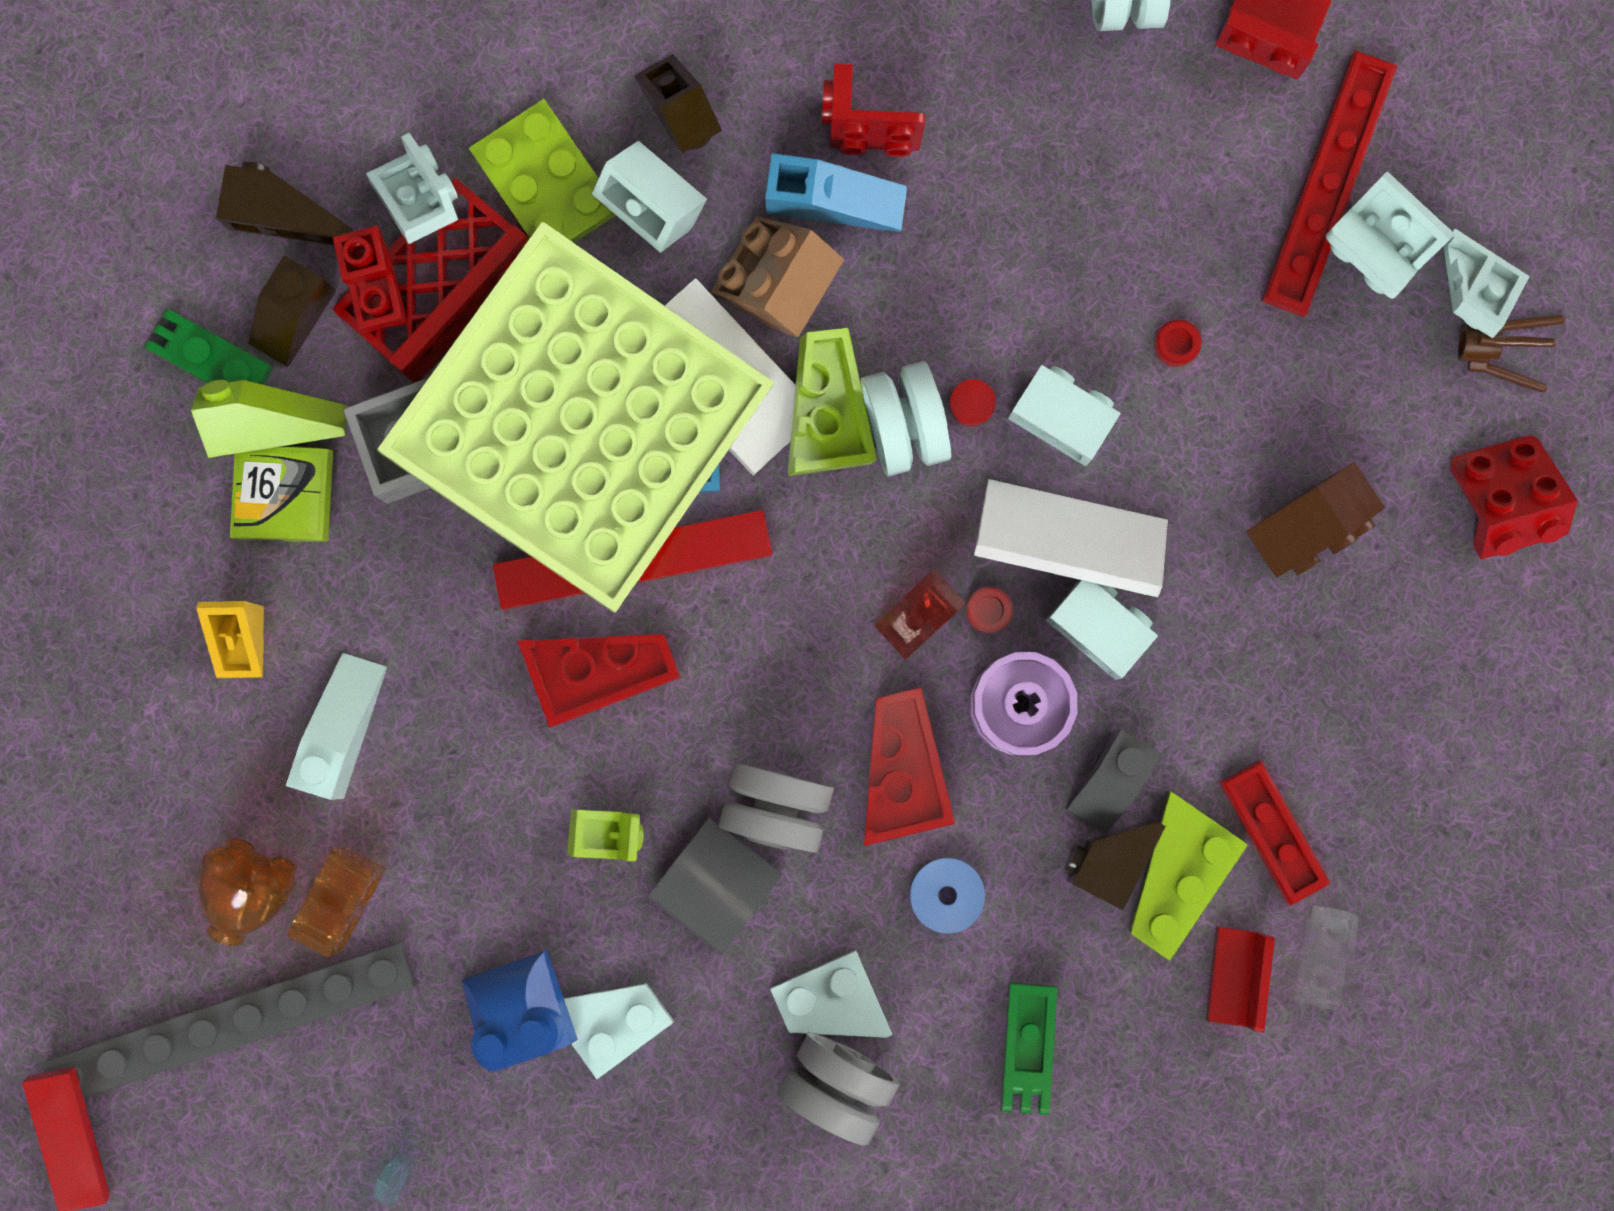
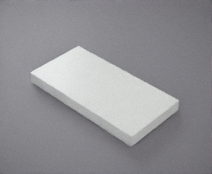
(771, 423)
(1072, 538)

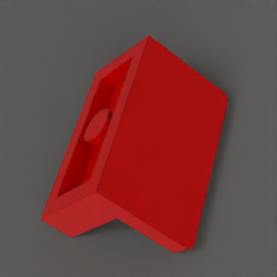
(1240, 978)

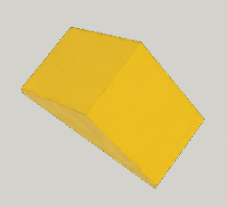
(234, 637)

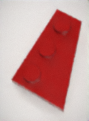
(593, 673)
(905, 771)

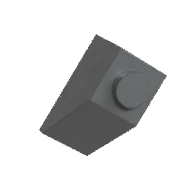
(1114, 780)

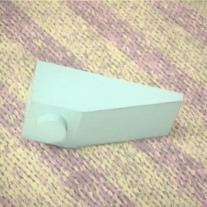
(337, 729)

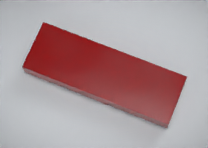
(1274, 832)
(66, 1139)

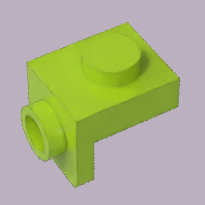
(604, 834)

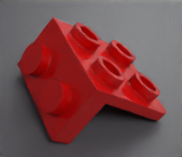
(1274, 32)
(861, 129)
(1515, 496)

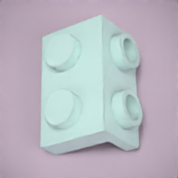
(414, 192)

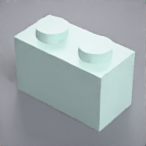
(649, 196)
(1065, 414)
(1103, 627)

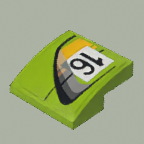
(282, 494)

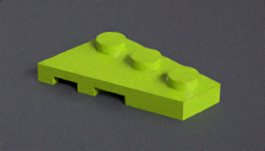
(829, 407)
(1182, 875)

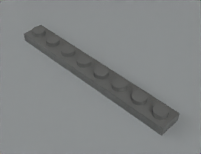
(239, 1020)

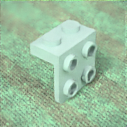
(1388, 236)

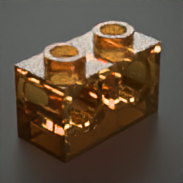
(336, 901)

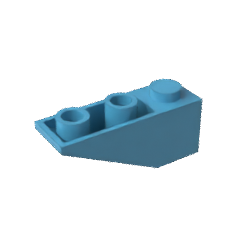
(832, 194)

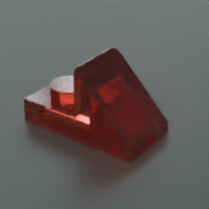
(920, 614)

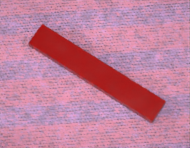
(1329, 183)
(685, 551)

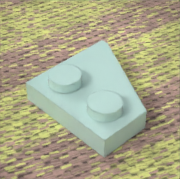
(1481, 284)
(832, 1000)
(615, 1024)

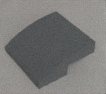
(715, 886)

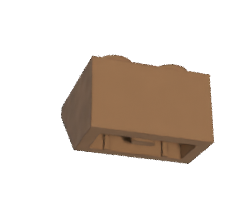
(778, 274)

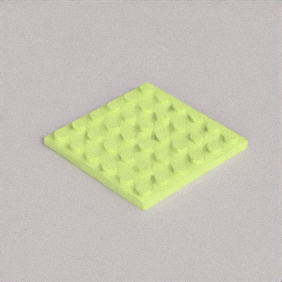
(576, 417)

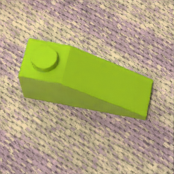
(258, 417)

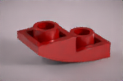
(370, 278)

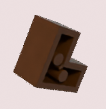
(1321, 518)

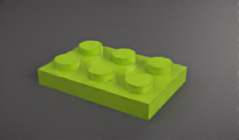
(542, 174)

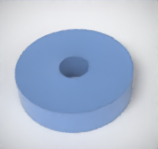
(967, 903)

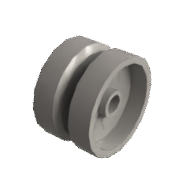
(775, 810)
(838, 1089)

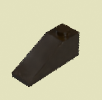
(264, 204)

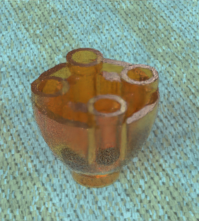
(241, 890)

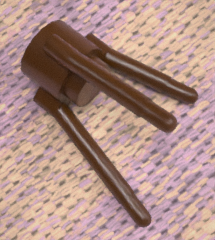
(1480, 348)

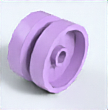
(1050, 700)

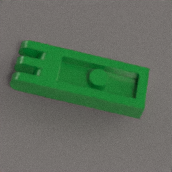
(206, 353)
(1029, 1046)

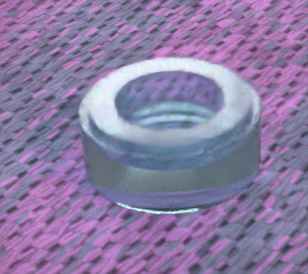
(393, 1181)

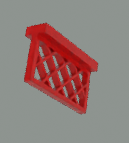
(454, 311)

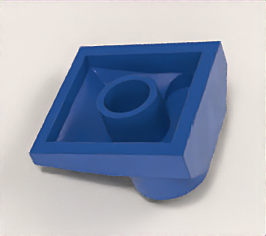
(517, 1012)

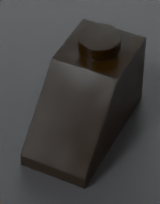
(679, 103)
(288, 310)
(1114, 862)

